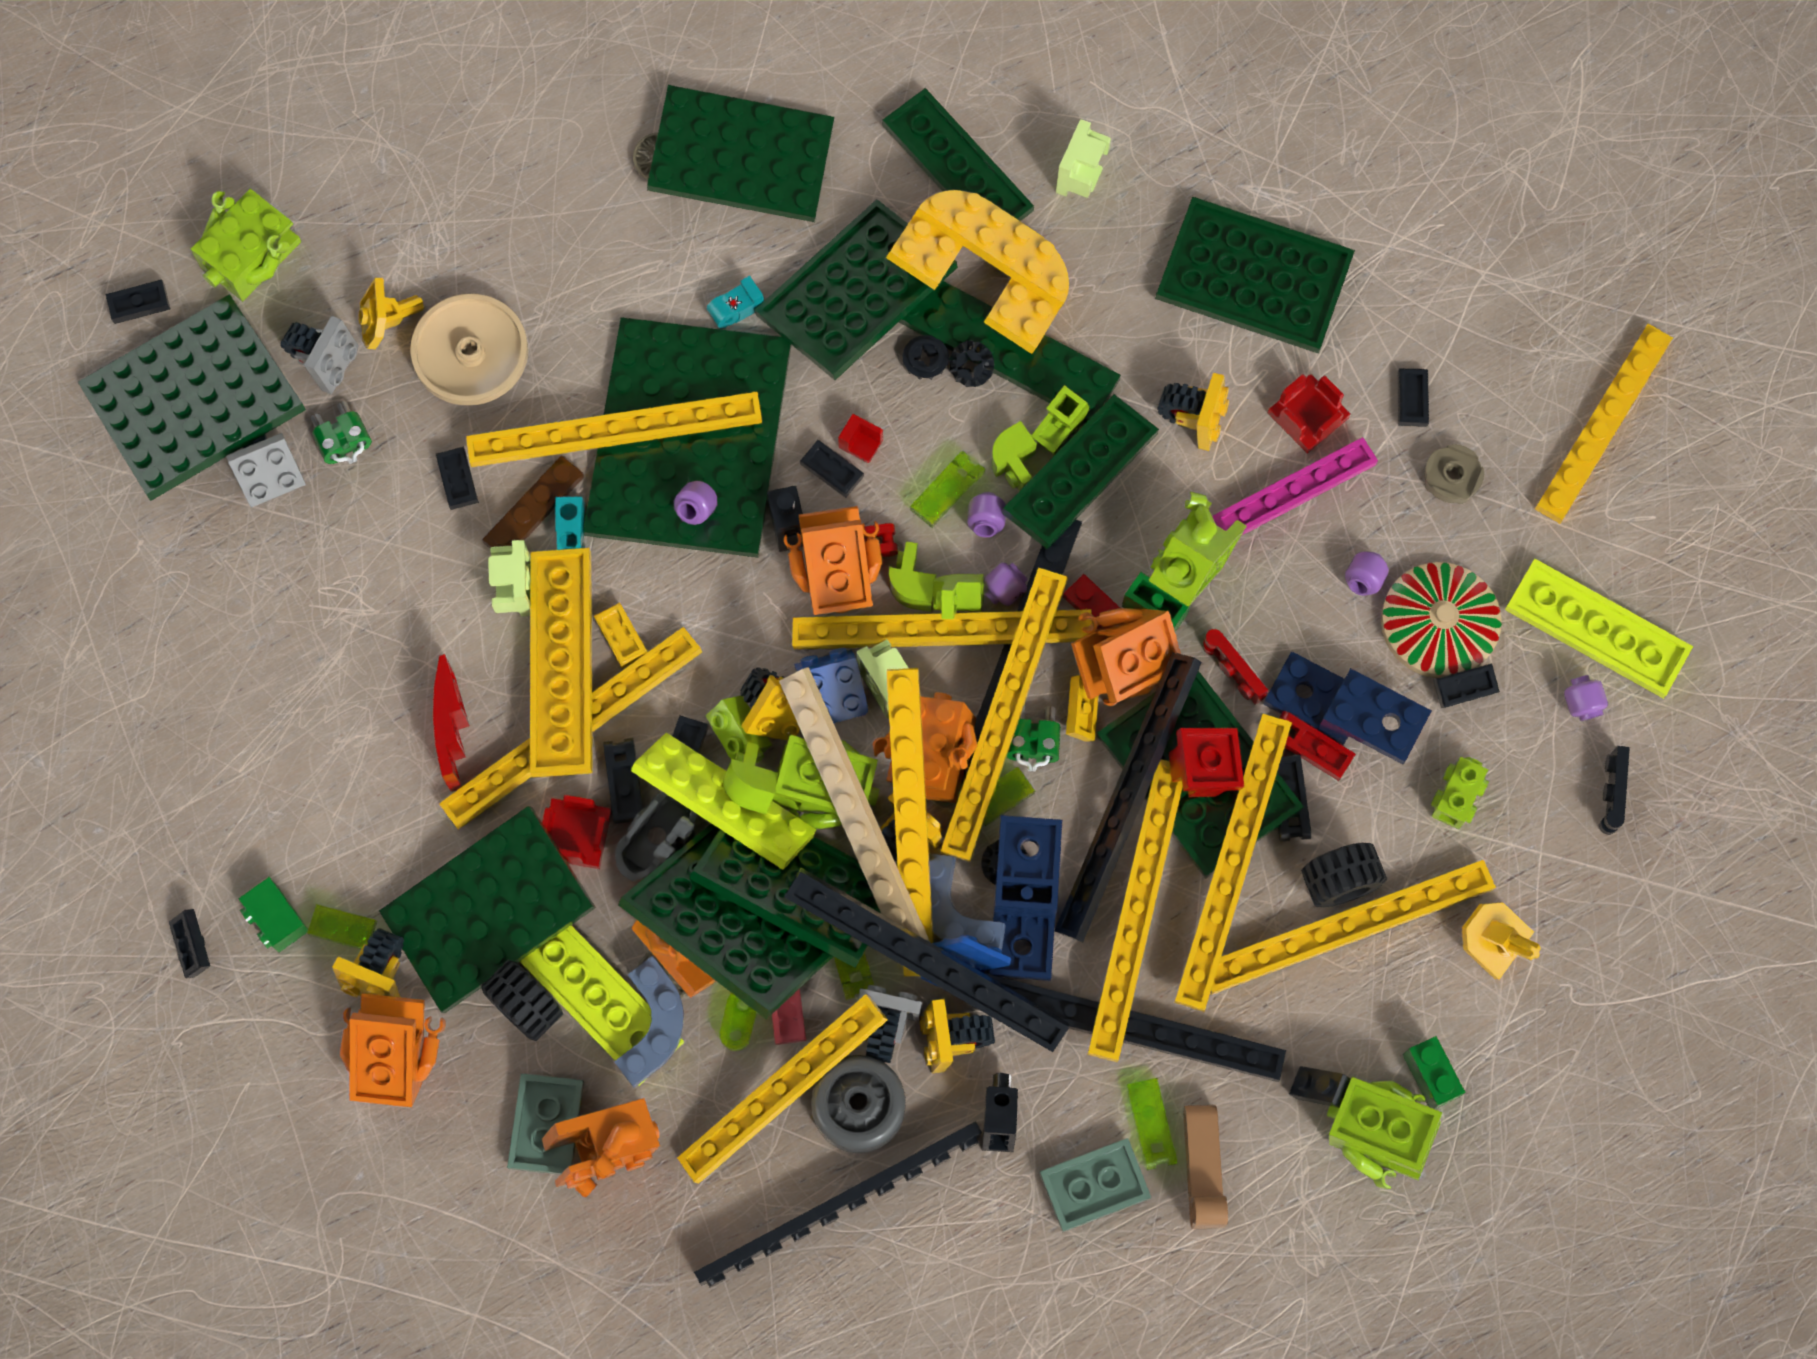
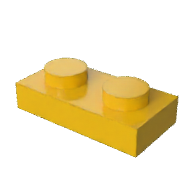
(1081, 712)

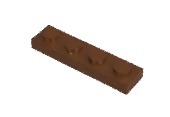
(535, 504)

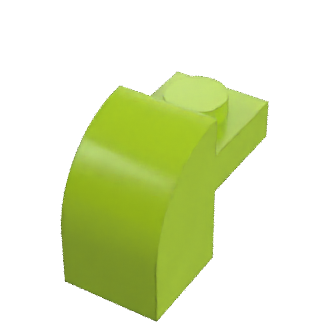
(1063, 419)
(1009, 452)
(908, 586)
(958, 593)
(749, 784)

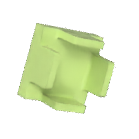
(1080, 166)
(511, 575)
(873, 670)

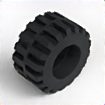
(1344, 874)
(522, 1000)

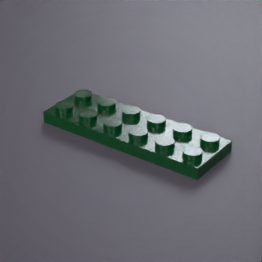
(951, 154)
(1080, 471)

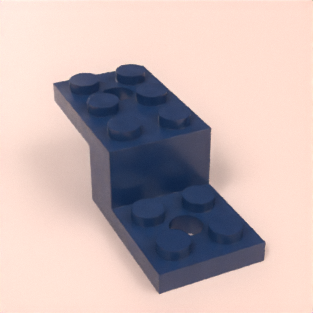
(1348, 707)
(1028, 894)

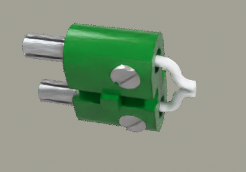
(341, 437)
(1036, 741)

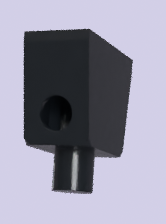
(785, 512)
(1000, 1115)

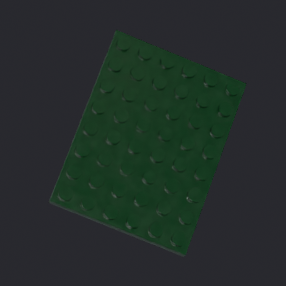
(639, 480)

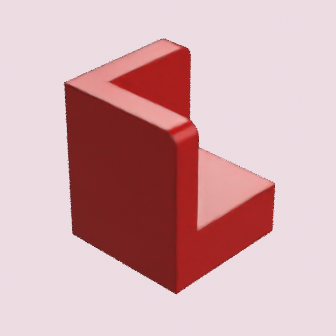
(860, 438)

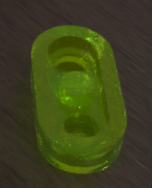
(736, 1021)

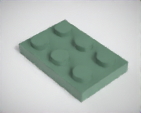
(538, 1107)
(1095, 1185)

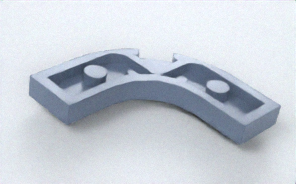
(948, 921)
(665, 1027)

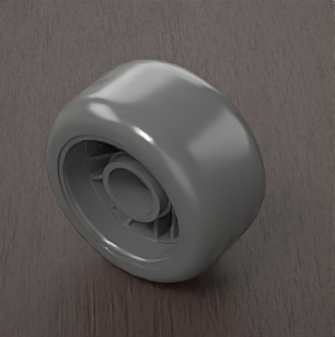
(865, 1128)

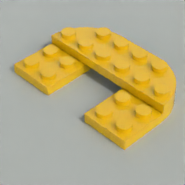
(966, 219)

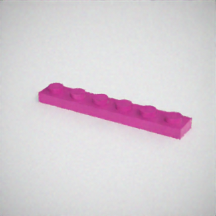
(1299, 487)

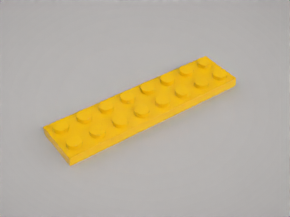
(561, 663)

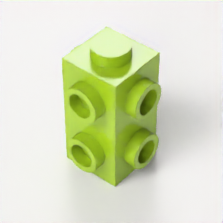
(726, 723)
(1463, 784)

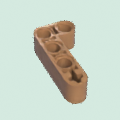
(1203, 1161)

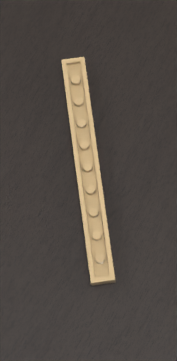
(850, 801)

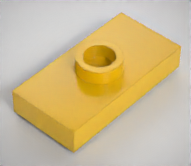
(620, 635)

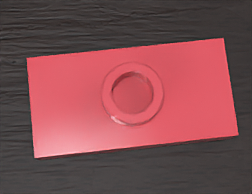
(789, 1021)

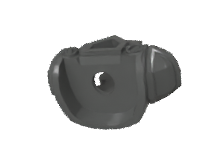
(636, 854)

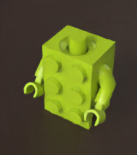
(244, 243)
(1194, 552)
(803, 789)
(1383, 1128)

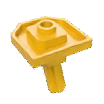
(381, 313)
(1496, 937)

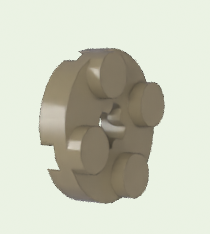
(1468, 467)

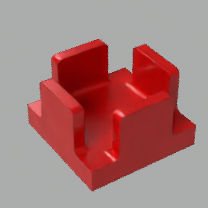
(1309, 410)
(1207, 761)
(578, 829)

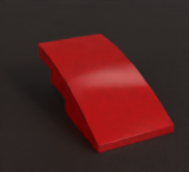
(448, 719)

